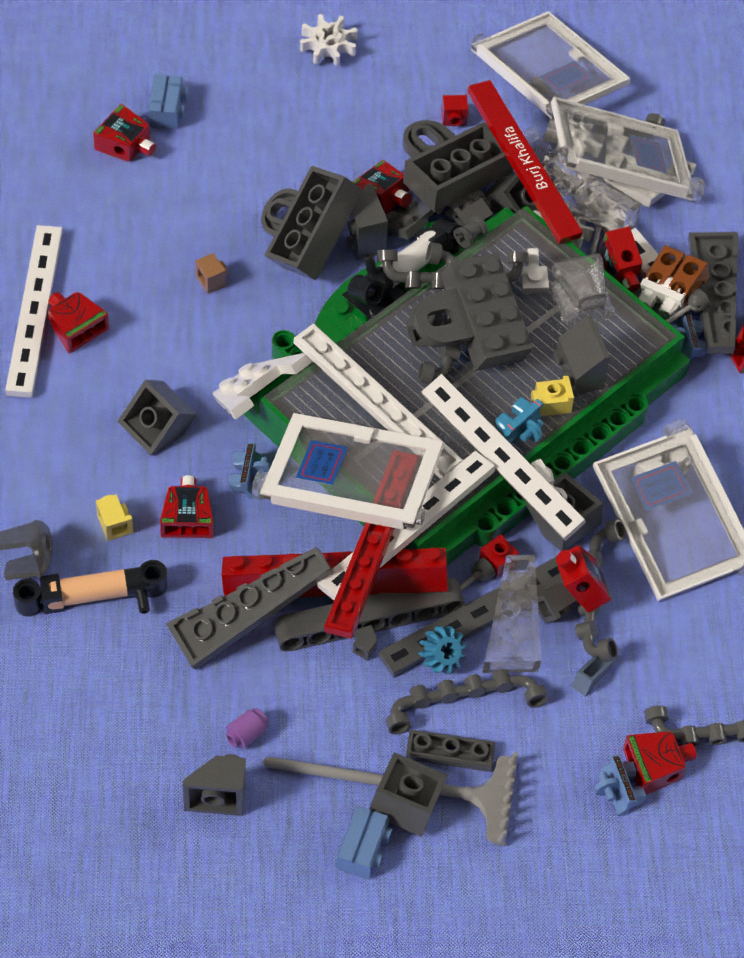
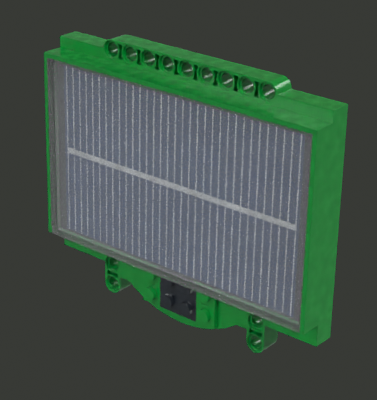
(640, 369)

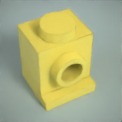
(555, 396)
(114, 517)

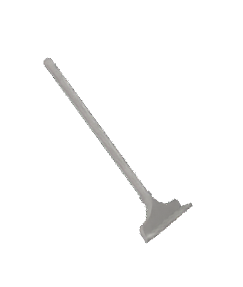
(491, 798)

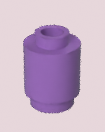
(246, 728)

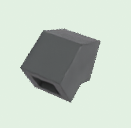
(365, 642)

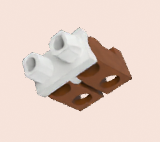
(672, 281)

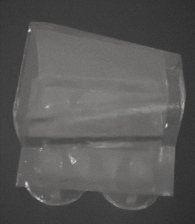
(581, 289)

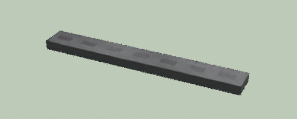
(466, 620)

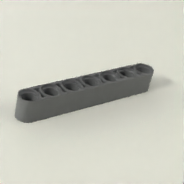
(381, 611)

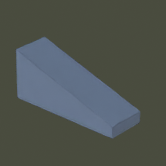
(590, 674)

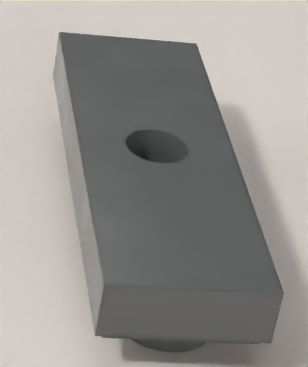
(433, 749)

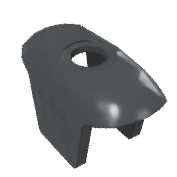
(32, 535)

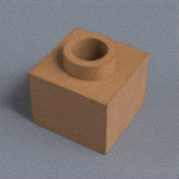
(211, 273)

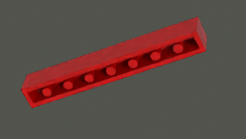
(404, 573)

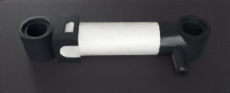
(372, 286)

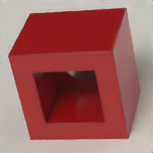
(454, 110)
(496, 552)

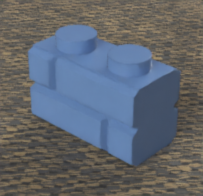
(166, 101)
(363, 842)

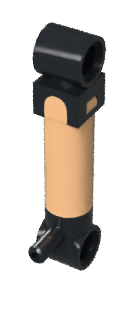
(57, 592)

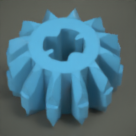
(440, 660)

